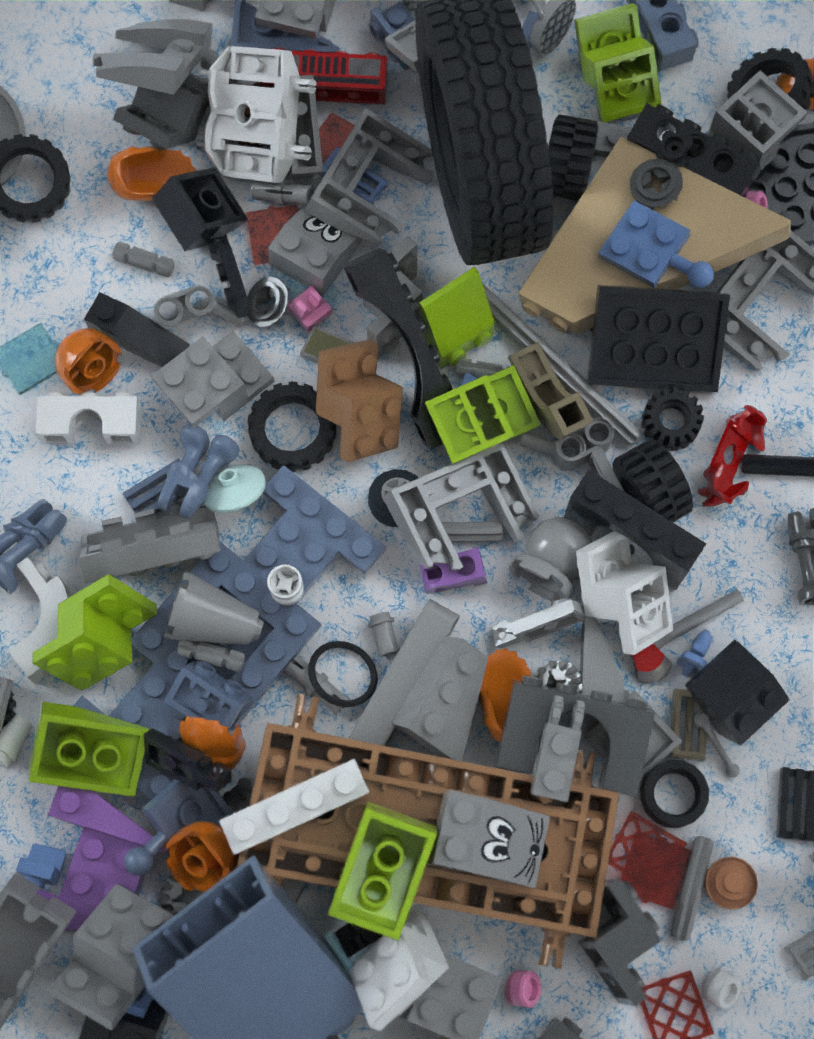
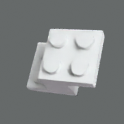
(624, 592)
(398, 971)

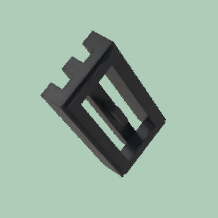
(799, 774)

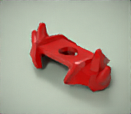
(741, 431)

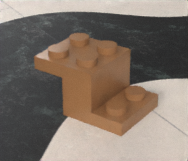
(358, 400)

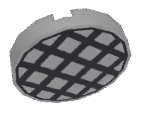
(554, 26)

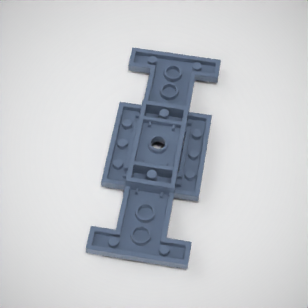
(304, 537)

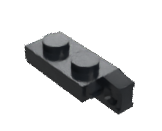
(228, 271)
(184, 762)

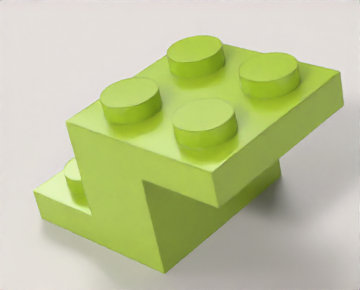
(617, 62)
(482, 414)
(94, 633)

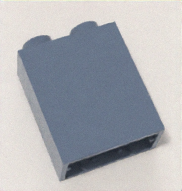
(247, 965)

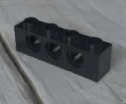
(657, 119)

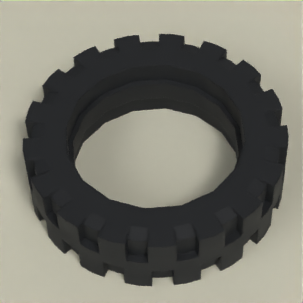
(773, 63)
(61, 187)
(276, 457)

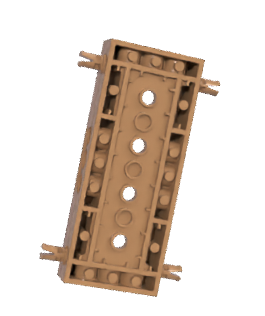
(413, 784)

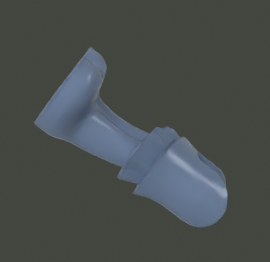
(181, 477)
(31, 531)

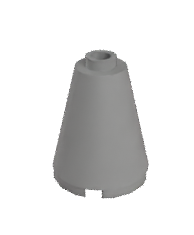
(210, 615)

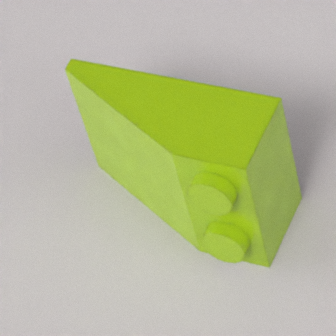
(457, 318)
(86, 750)
(383, 870)

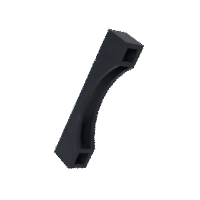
(376, 282)

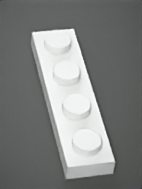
(294, 806)

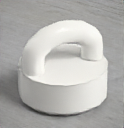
(721, 988)

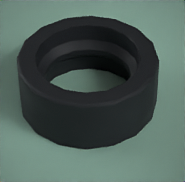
(699, 784)

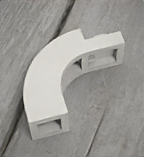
(50, 596)

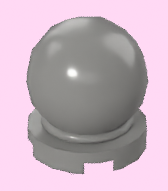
(551, 558)

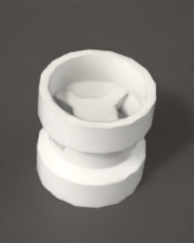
(282, 579)

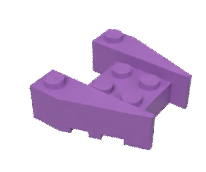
(99, 852)

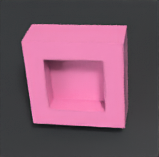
(310, 308)

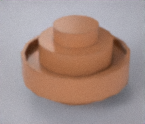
(731, 883)

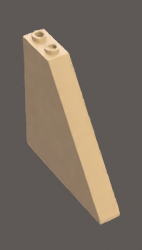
(720, 224)

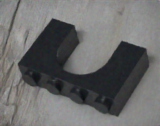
(605, 505)

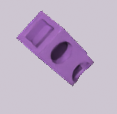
(441, 578)

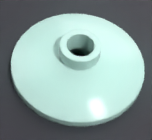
(235, 488)

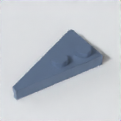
(248, 34)

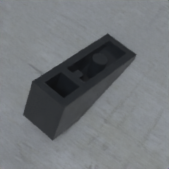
(134, 330)

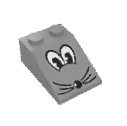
(311, 251)
(489, 838)

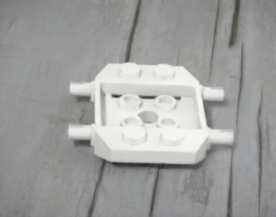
(271, 118)

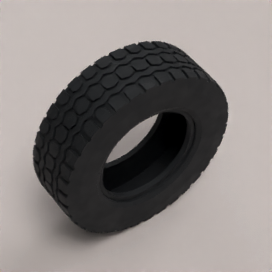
(485, 128)

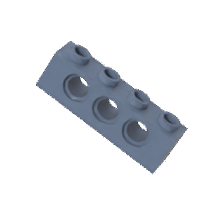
(669, 48)

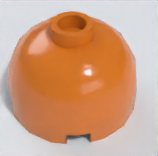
(87, 360)
(200, 856)

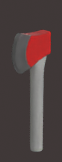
(652, 664)

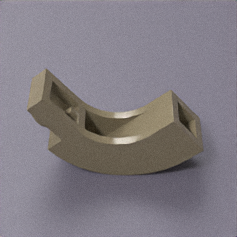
(553, 404)

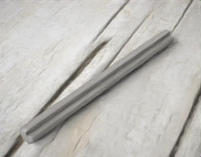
(563, 370)

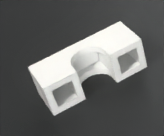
(62, 414)

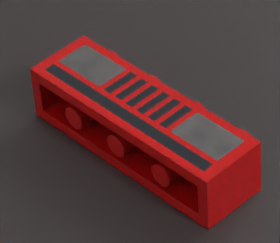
(343, 76)

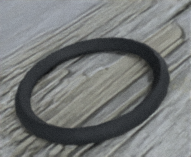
(342, 703)

